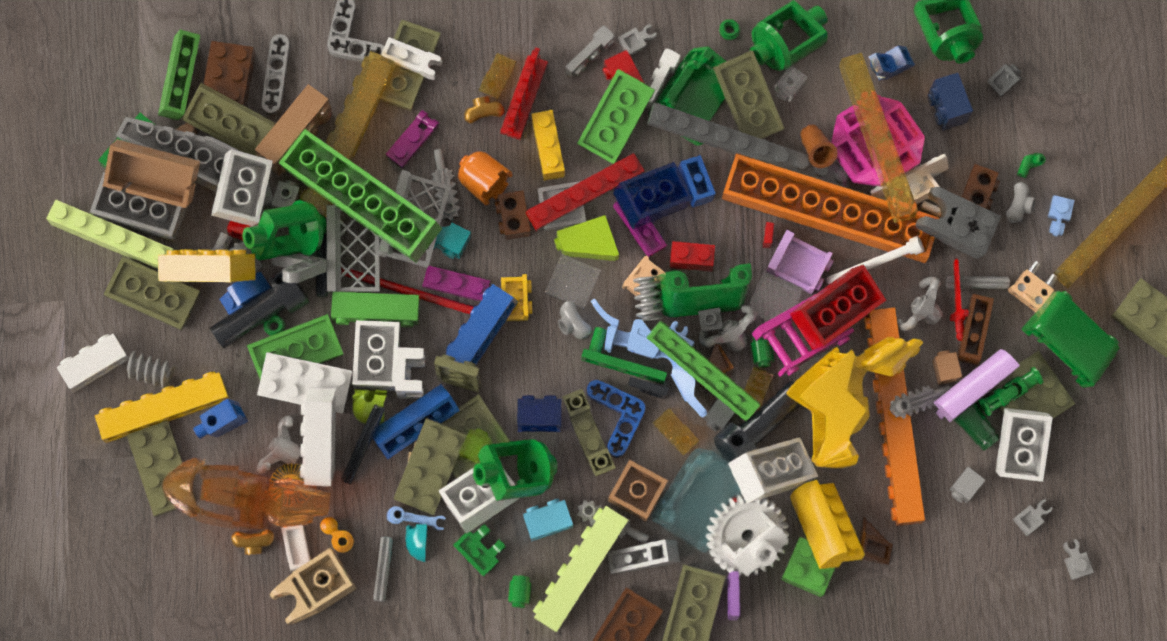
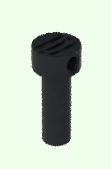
(260, 309)
(738, 440)

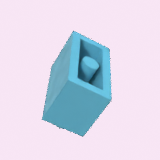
(547, 520)

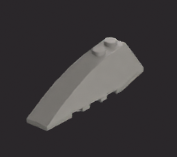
(186, 144)

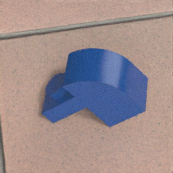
(891, 63)
(243, 292)

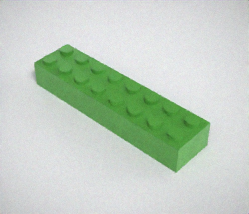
(360, 196)

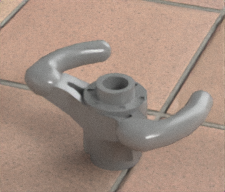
(924, 306)
(732, 332)
(281, 447)

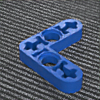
(627, 415)

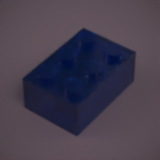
(653, 195)

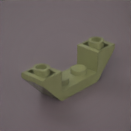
(587, 433)

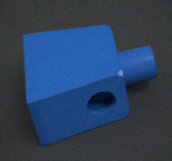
(228, 417)

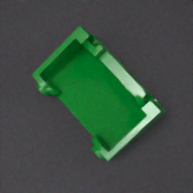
(695, 86)
(682, 300)
(1073, 338)

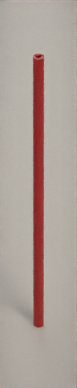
(411, 291)

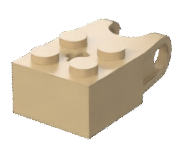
(307, 587)

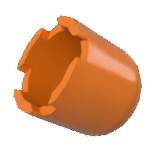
(483, 176)

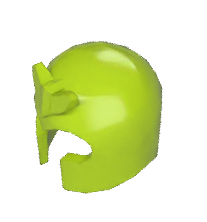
(364, 401)

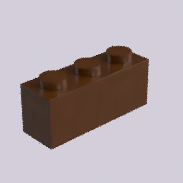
(975, 329)

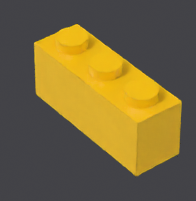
(548, 145)

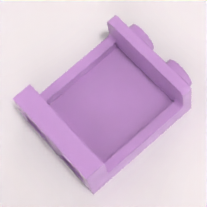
(799, 263)

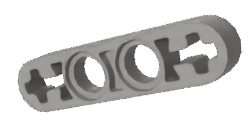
(272, 74)

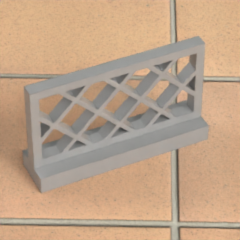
(403, 189)
(334, 255)

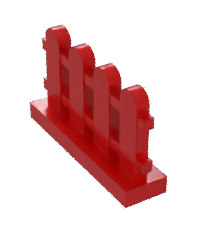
(524, 95)

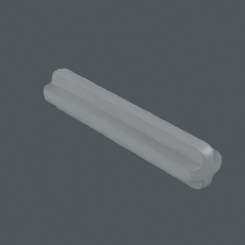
(980, 282)
(383, 569)

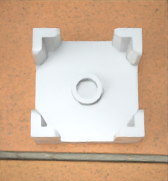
(405, 386)

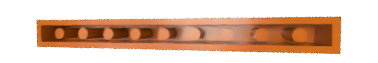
(897, 432)

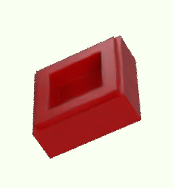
(768, 235)

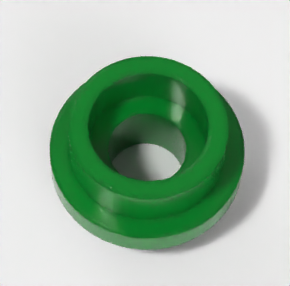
(729, 24)
(276, 319)

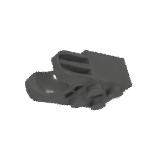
(954, 220)

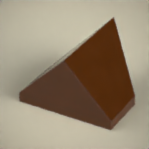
(721, 361)
(874, 545)

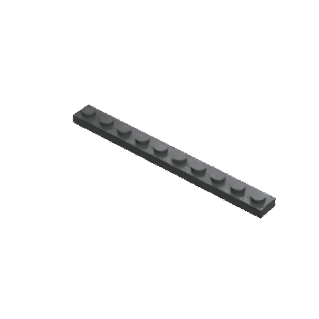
(743, 144)

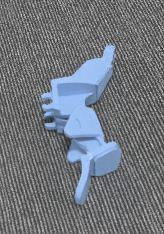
(638, 343)

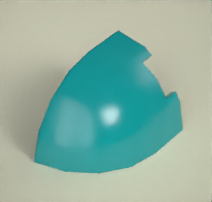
(417, 541)

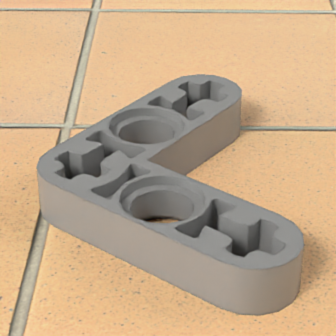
(343, 37)
(300, 267)

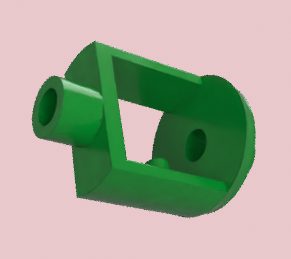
(957, 42)
(770, 46)
(304, 227)
(534, 466)

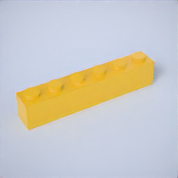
(164, 406)

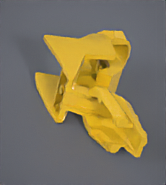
(836, 398)

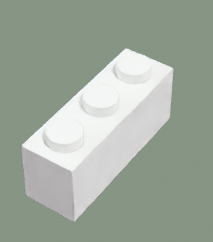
(92, 362)

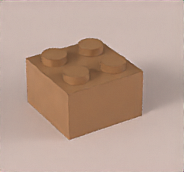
(637, 490)

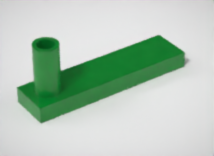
(594, 356)

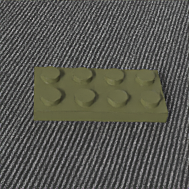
(404, 83)
(748, 96)
(227, 120)
(142, 291)
(457, 374)
(155, 458)
(429, 466)
(694, 605)

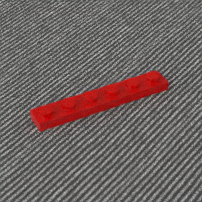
(584, 192)

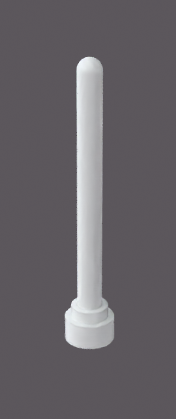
(914, 246)

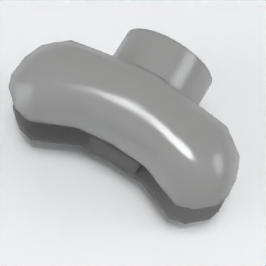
(1021, 204)
(572, 322)

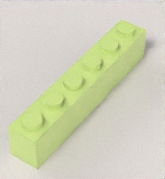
(106, 234)
(580, 569)

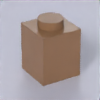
(946, 367)

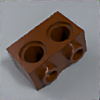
(975, 188)
(514, 215)

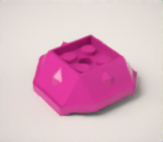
(853, 150)

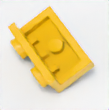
(518, 288)

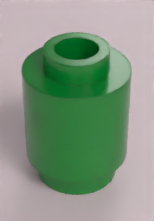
(762, 353)
(519, 591)

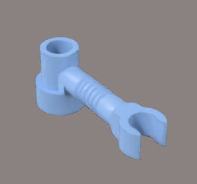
(405, 516)

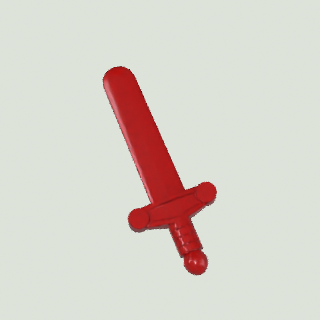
(960, 314)

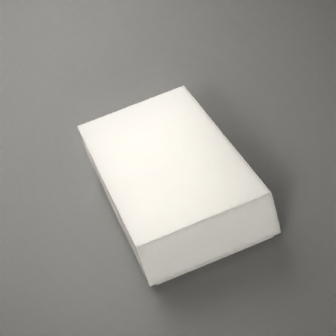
(296, 546)

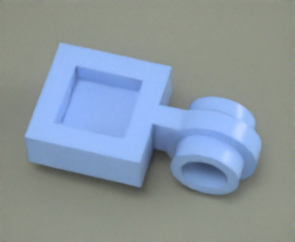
(1060, 210)

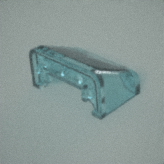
(694, 496)

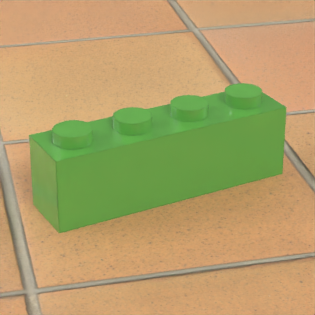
(179, 75)
(375, 307)

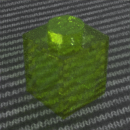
(473, 444)

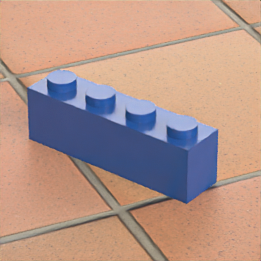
(482, 325)
(407, 424)

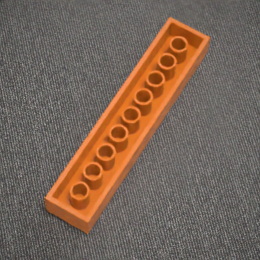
(821, 206)

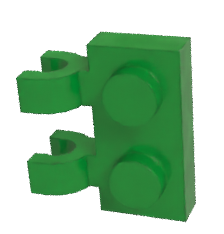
(476, 553)

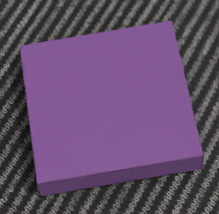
(733, 595)

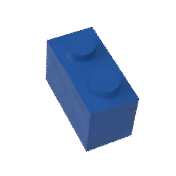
(697, 180)

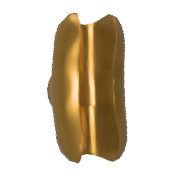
(483, 108)
(252, 542)

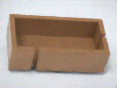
(306, 113)
(151, 173)

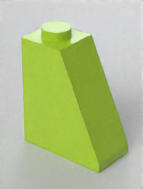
(588, 240)

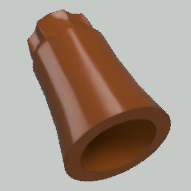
(819, 148)

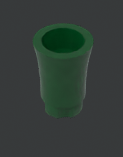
(977, 426)

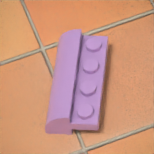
(975, 385)

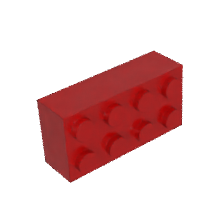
(837, 307)

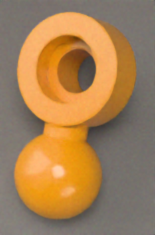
(329, 526)

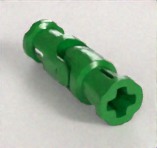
(1010, 392)

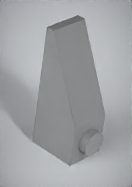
(644, 556)

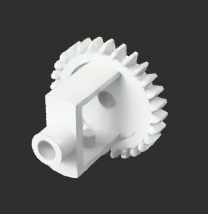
(757, 546)

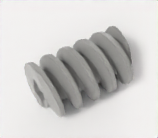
(647, 298)
(150, 371)

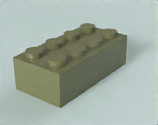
(1145, 315)

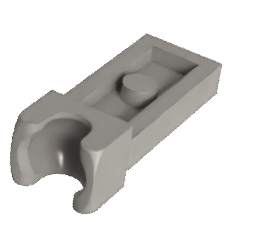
(602, 41)

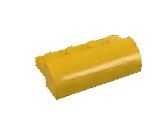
(826, 524)

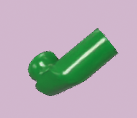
(1030, 161)

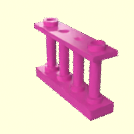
(784, 321)

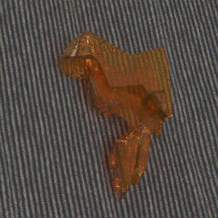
(284, 503)

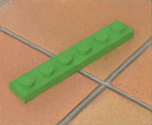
(703, 370)

